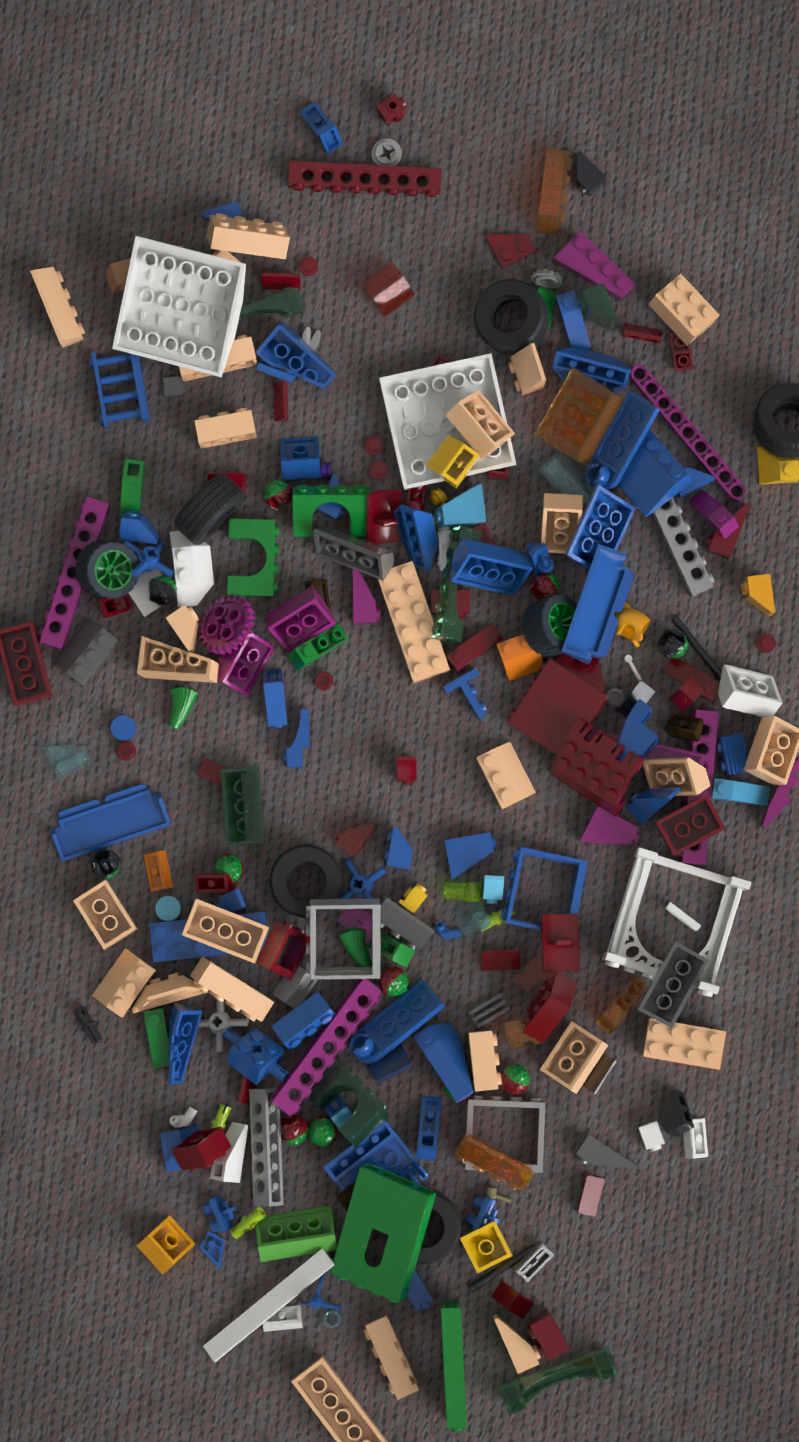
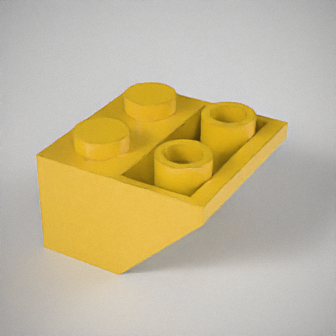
(452, 461)

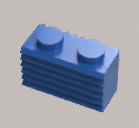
(733, 753)

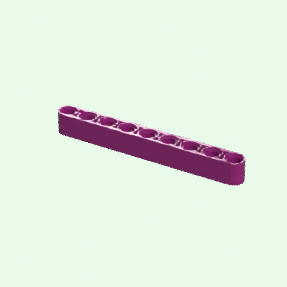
(685, 423)

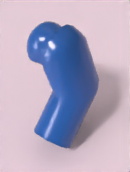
(446, 933)

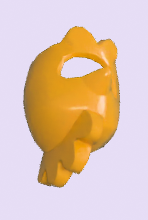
(631, 624)

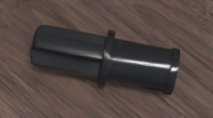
(88, 1025)

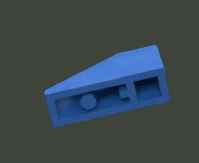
(572, 320)
(650, 801)
(428, 1128)

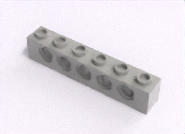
(694, 586)
(265, 1149)

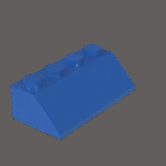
(489, 567)

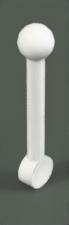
(628, 658)

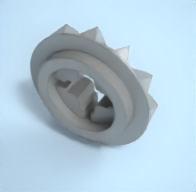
(389, 145)
(547, 279)

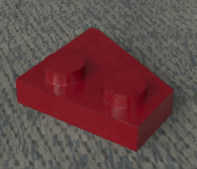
(510, 247)

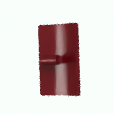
(381, 521)
(560, 943)

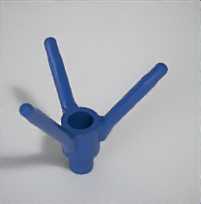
(317, 1300)

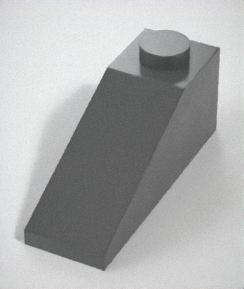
(599, 1154)

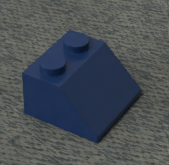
(391, 1064)

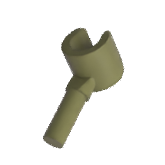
(491, 1193)

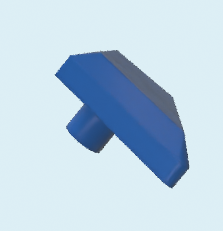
(213, 1247)

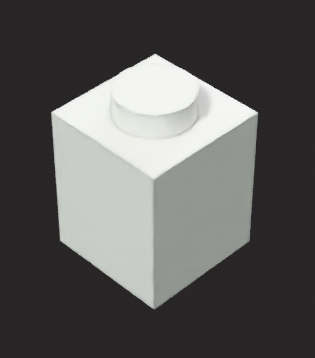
(651, 1136)

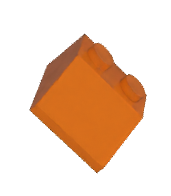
(518, 658)

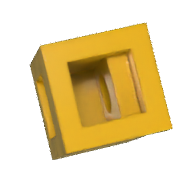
(414, 898)

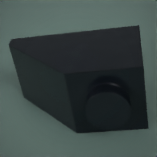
(588, 176)
(676, 1114)

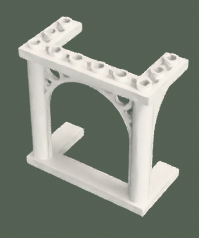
(627, 916)

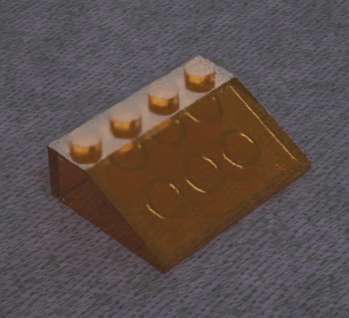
(580, 416)
(493, 1161)

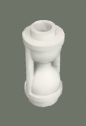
(444, 543)

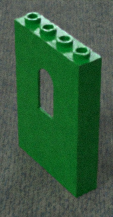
(392, 1207)
(453, 1365)

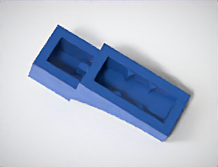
(294, 756)

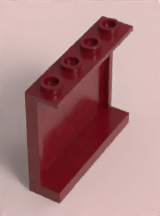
(555, 705)

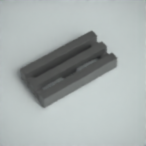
(503, 1002)
(531, 1260)

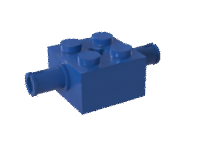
(255, 1055)

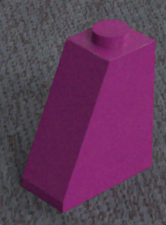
(608, 829)

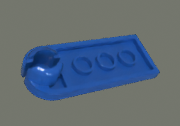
(621, 441)
(395, 1023)

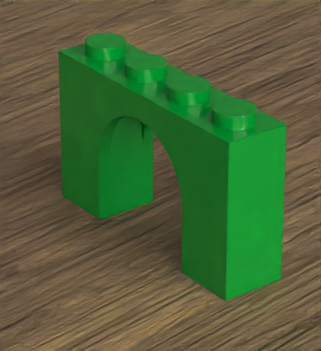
(307, 499)
(264, 533)

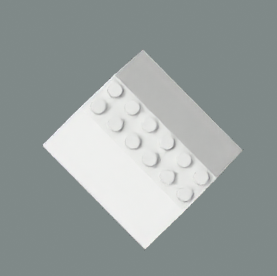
(180, 306)
(418, 409)

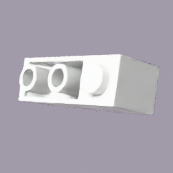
(230, 1165)

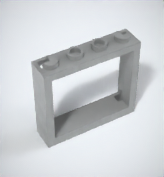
(343, 972)
(514, 1102)

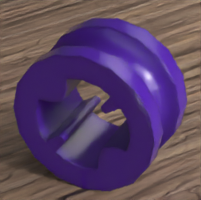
(325, 470)

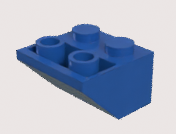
(400, 851)

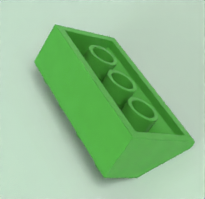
(296, 1233)

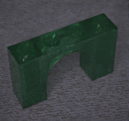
(369, 1113)

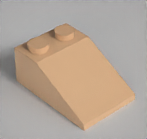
(527, 370)
(519, 1348)

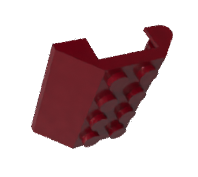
(594, 766)

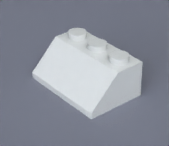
(748, 691)

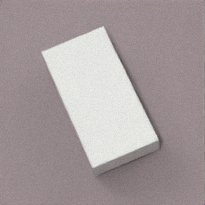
(682, 917)

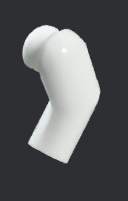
(183, 1120)

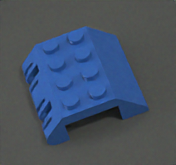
(381, 1149)

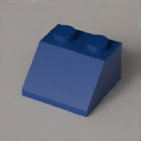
(300, 458)
(170, 1141)

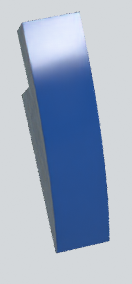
(637, 735)

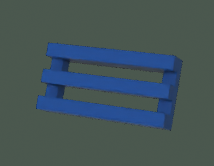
(276, 372)

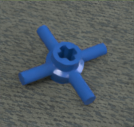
(149, 559)
(357, 879)

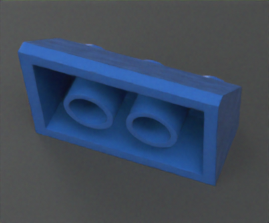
(303, 1020)

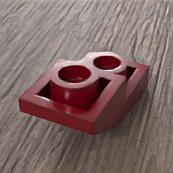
(680, 353)

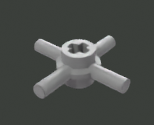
(219, 1029)

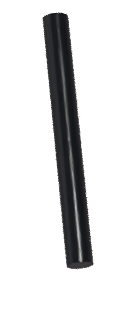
(698, 648)
(500, 1269)

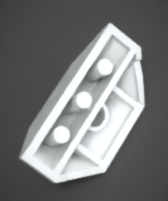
(191, 569)

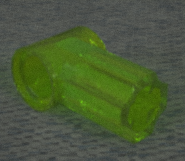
(459, 891)

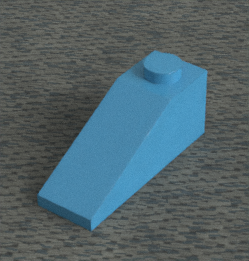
(740, 792)

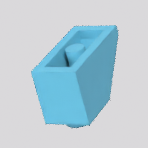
(493, 888)

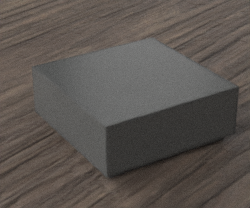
(173, 386)

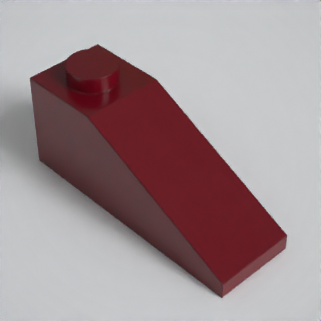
(724, 547)
(473, 647)
(682, 672)

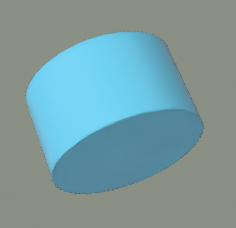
(168, 908)

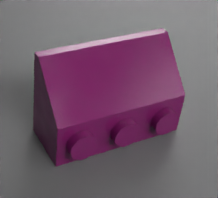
(299, 619)
(244, 666)

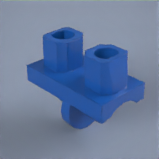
(539, 558)
(222, 1213)
(486, 1214)

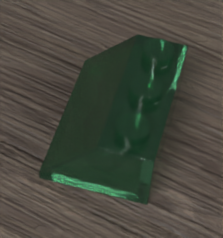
(597, 307)

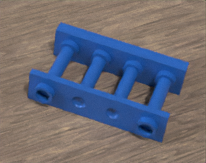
(137, 393)

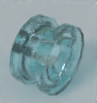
(338, 1319)

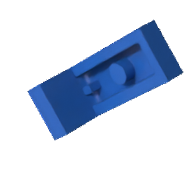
(322, 127)
(469, 691)

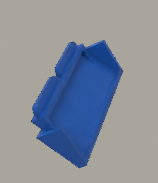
(600, 598)
(99, 825)

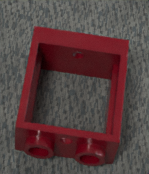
(275, 944)

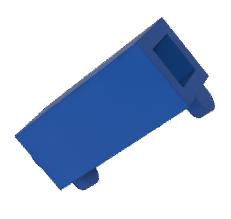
(418, 1293)

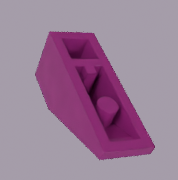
(714, 513)
(363, 602)

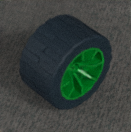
(106, 569)
(547, 623)

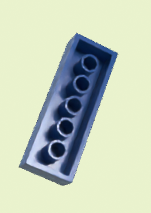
(171, 945)

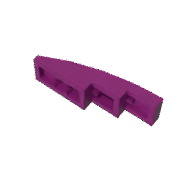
(780, 799)

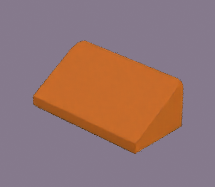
(158, 870)

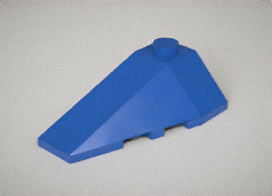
(293, 355)
(182, 1033)
(445, 1053)

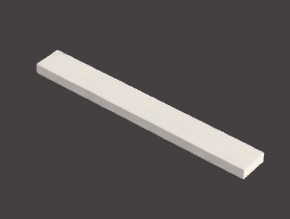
(268, 1305)

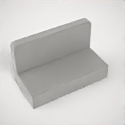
(296, 990)

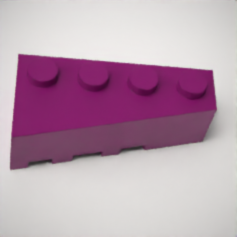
(593, 266)

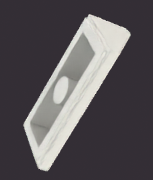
(695, 1140)
(286, 1318)

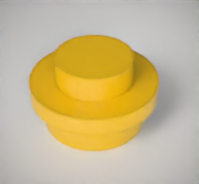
(438, 497)

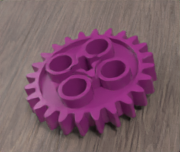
(226, 624)

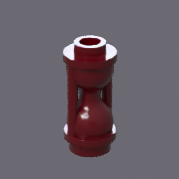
(415, 500)

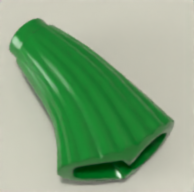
(182, 702)
(354, 943)

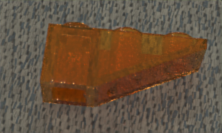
(621, 1004)

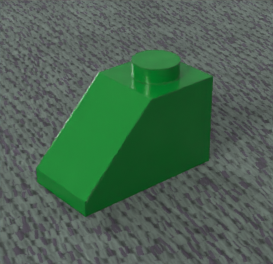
(394, 950)

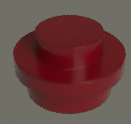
(308, 266)
(373, 445)
(378, 469)
(766, 643)
(323, 680)
(126, 751)

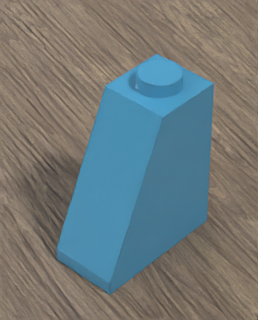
(463, 510)

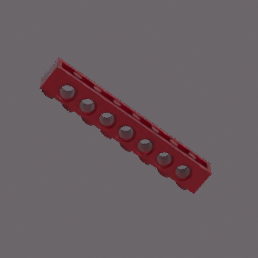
(298, 169)

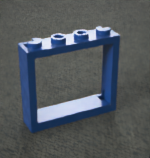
(575, 893)

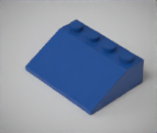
(653, 476)
(601, 523)

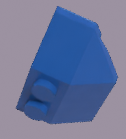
(596, 365)
(417, 535)

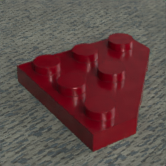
(589, 672)

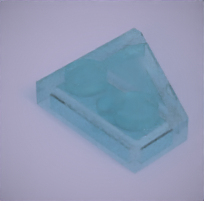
(67, 759)

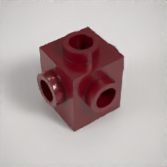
(391, 115)

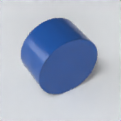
(123, 728)

